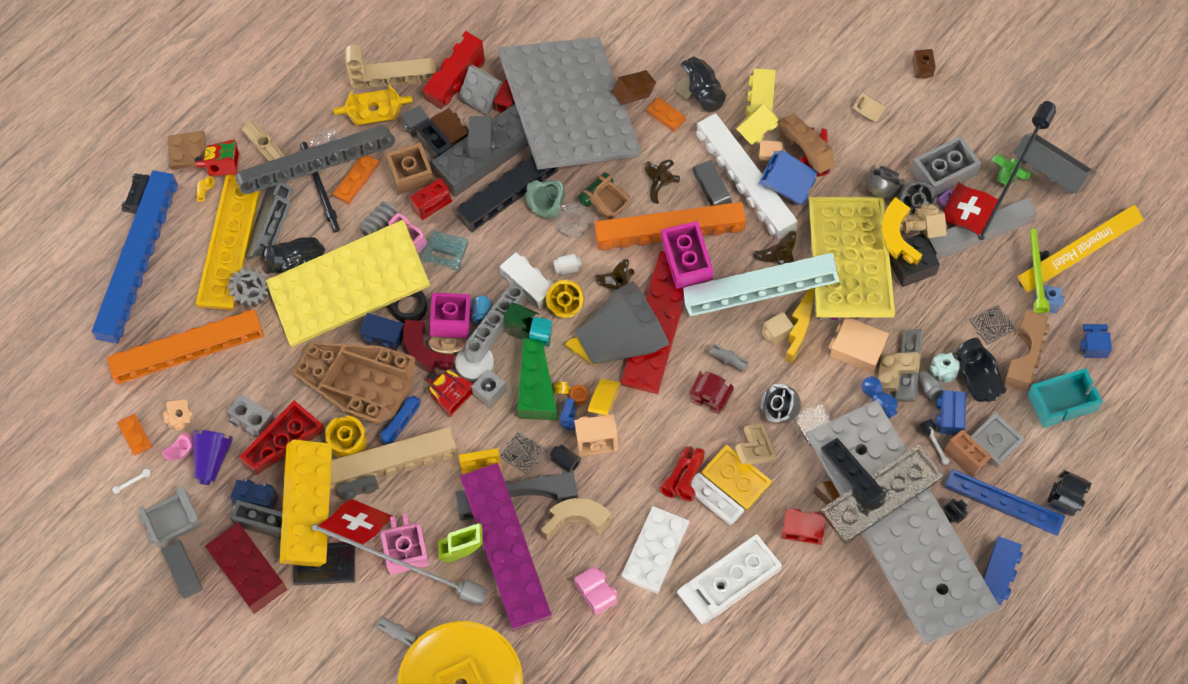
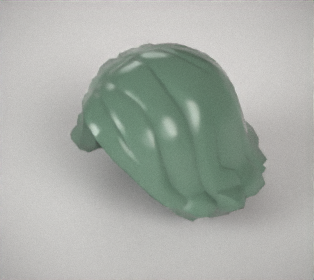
(545, 197)

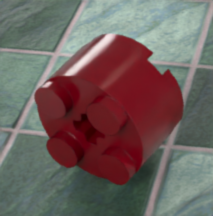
(711, 391)

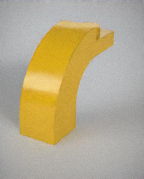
(892, 220)

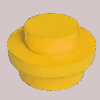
(561, 388)

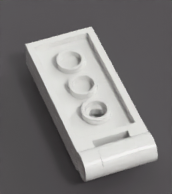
(738, 574)

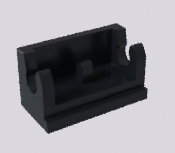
(135, 194)

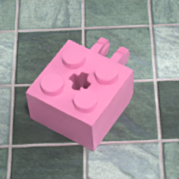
(399, 537)

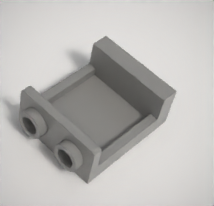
(170, 518)

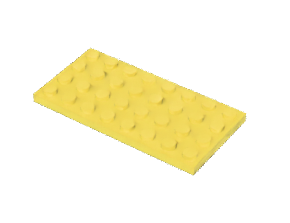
(854, 235)
(347, 283)

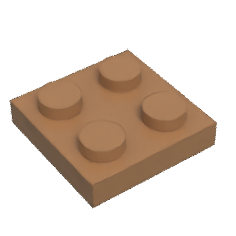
(185, 148)

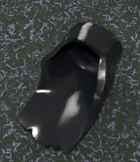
(704, 84)
(291, 254)
(980, 371)

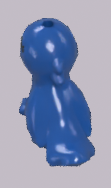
(873, 388)

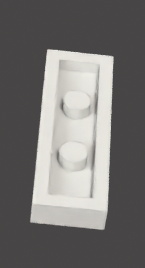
(716, 500)

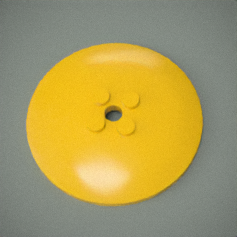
(461, 653)

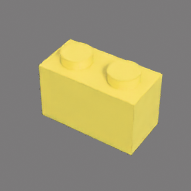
(758, 123)

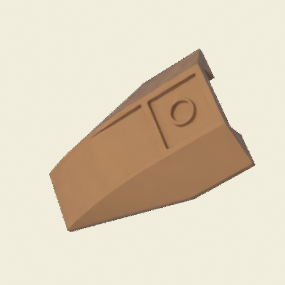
(358, 377)

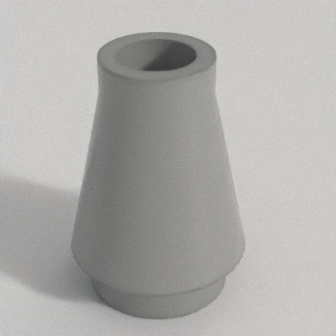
(930, 385)

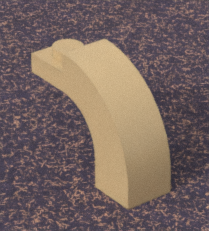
(576, 510)

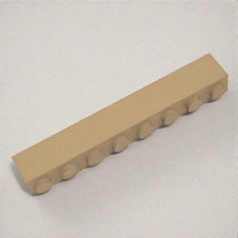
(393, 457)

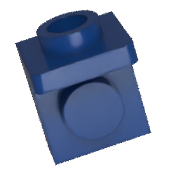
(568, 414)

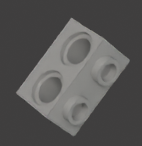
(253, 413)

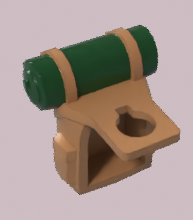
(605, 196)

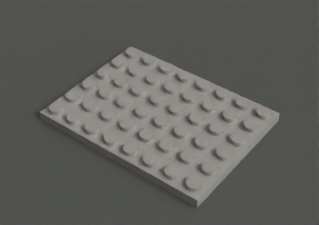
(568, 103)

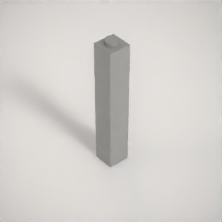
(1004, 221)

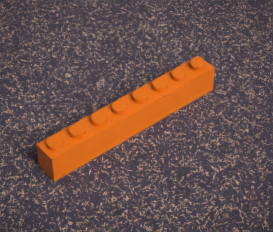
(647, 228)
(185, 346)

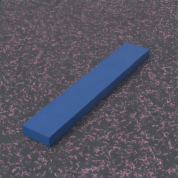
(1004, 502)

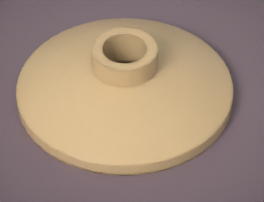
(447, 344)

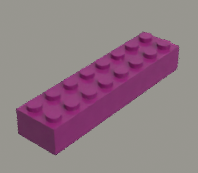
(506, 547)

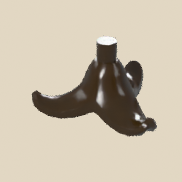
(660, 177)
(779, 253)
(617, 278)

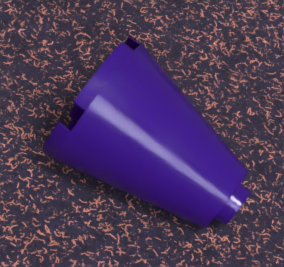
(209, 454)

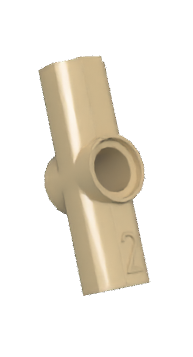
(259, 138)

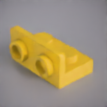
(477, 460)

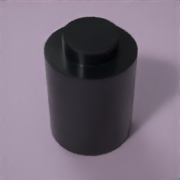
(565, 458)

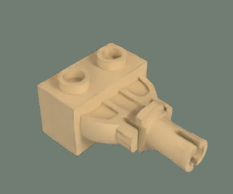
(927, 220)

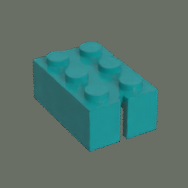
(1064, 397)

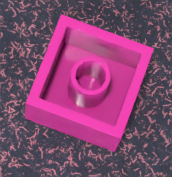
(450, 315)

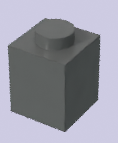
(414, 119)

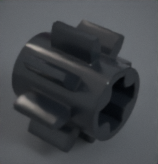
(956, 510)

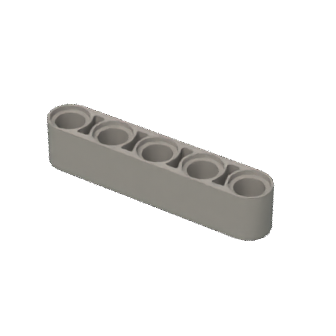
(487, 331)

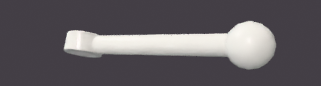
(146, 473)

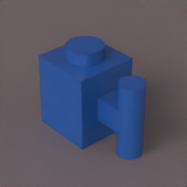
(1096, 341)

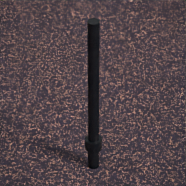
(330, 214)

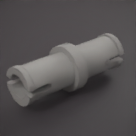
(728, 357)
(396, 631)

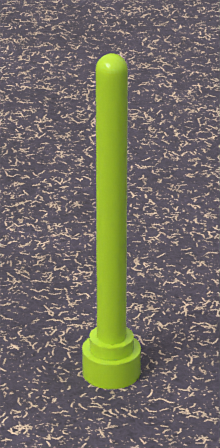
(1041, 304)

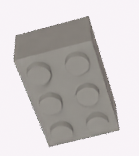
(946, 165)

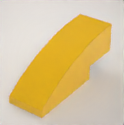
(604, 396)

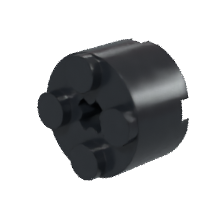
(1068, 493)

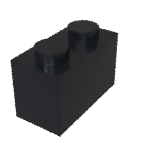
(433, 139)

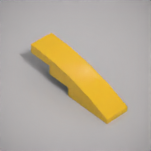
(801, 321)

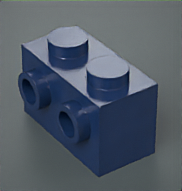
(381, 332)
(252, 493)

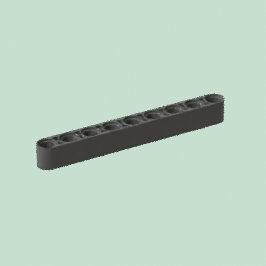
(314, 159)

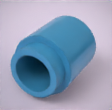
(480, 308)

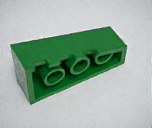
(535, 386)

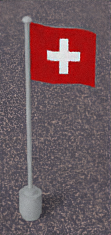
(361, 523)

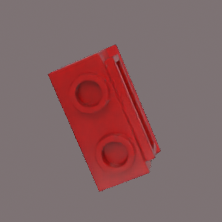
(431, 199)

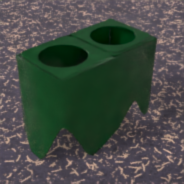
(518, 320)

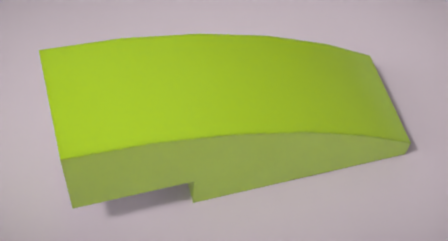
(460, 543)

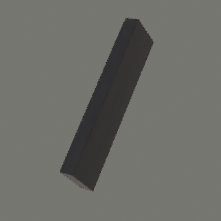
(853, 472)

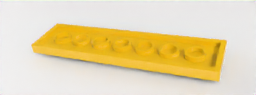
(227, 245)

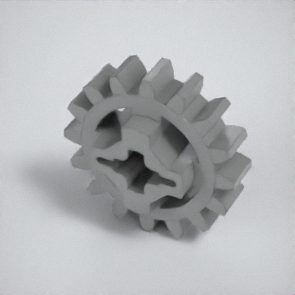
(256, 291)

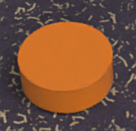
(579, 394)

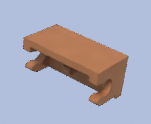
(967, 453)

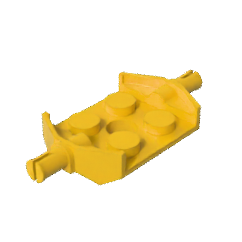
(358, 106)

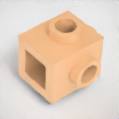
(181, 408)

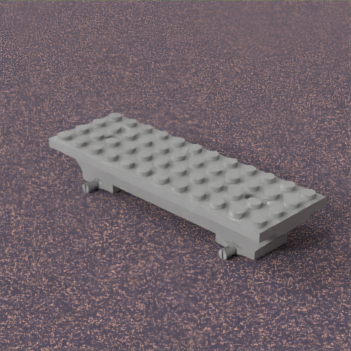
(914, 542)

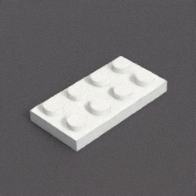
(655, 550)

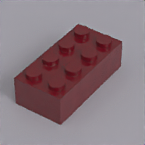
(246, 567)

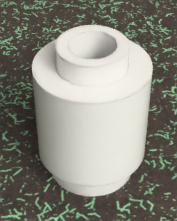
(567, 264)

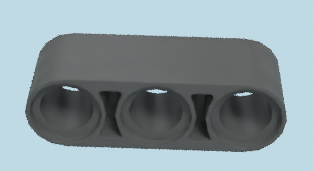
(711, 184)
(181, 569)

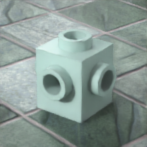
(944, 368)

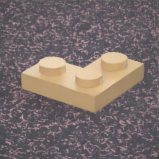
(895, 364)
(759, 446)

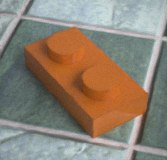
(666, 114)
(134, 434)

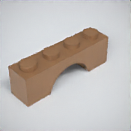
(818, 152)
(1021, 370)

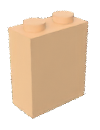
(858, 344)

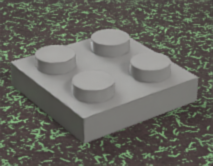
(480, 89)
(998, 439)

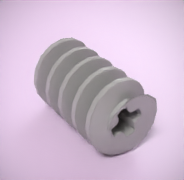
(378, 218)

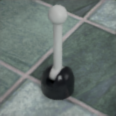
(928, 429)

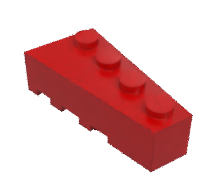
(453, 71)
(271, 445)

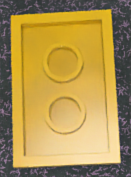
(738, 481)

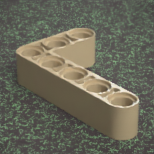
(388, 73)

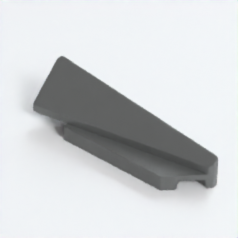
(269, 219)

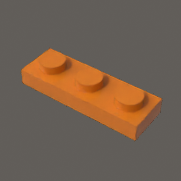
(356, 179)

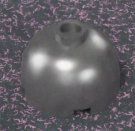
(883, 182)
(916, 194)
(781, 403)

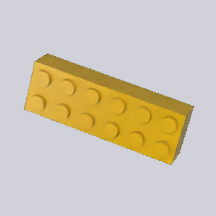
(305, 503)

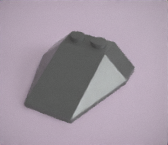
(622, 328)

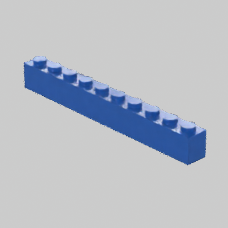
(135, 257)

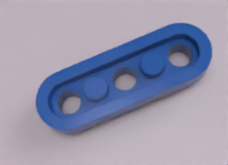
(400, 420)

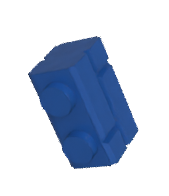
(952, 412)

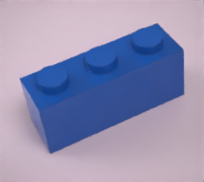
(1001, 568)

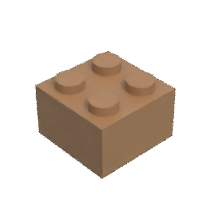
(410, 168)

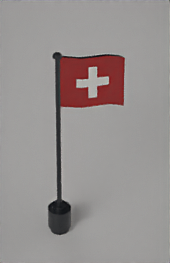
(975, 208)

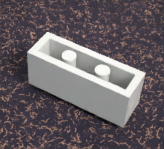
(520, 272)

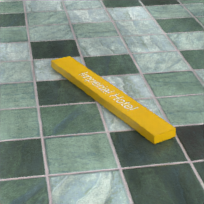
(1083, 246)

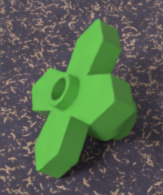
(1008, 166)

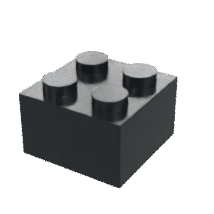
(912, 273)

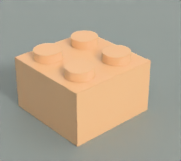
(596, 435)

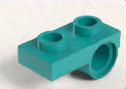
(541, 330)

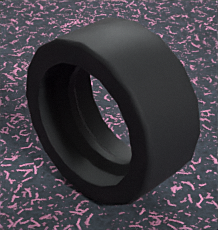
(416, 315)

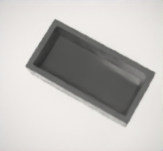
(1055, 163)

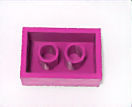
(687, 254)

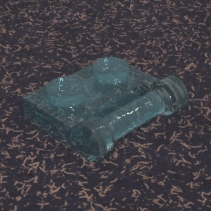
(448, 245)

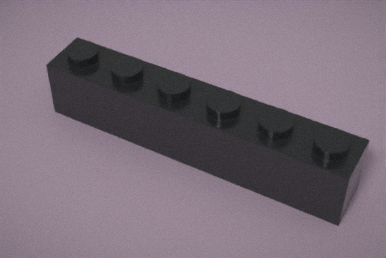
(501, 194)

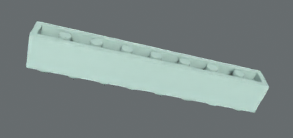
(761, 284)

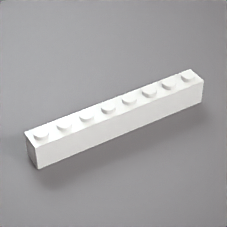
(746, 176)

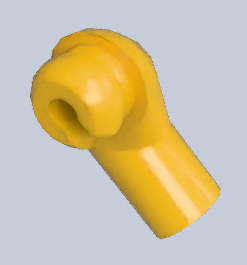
(203, 186)

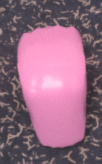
(179, 448)

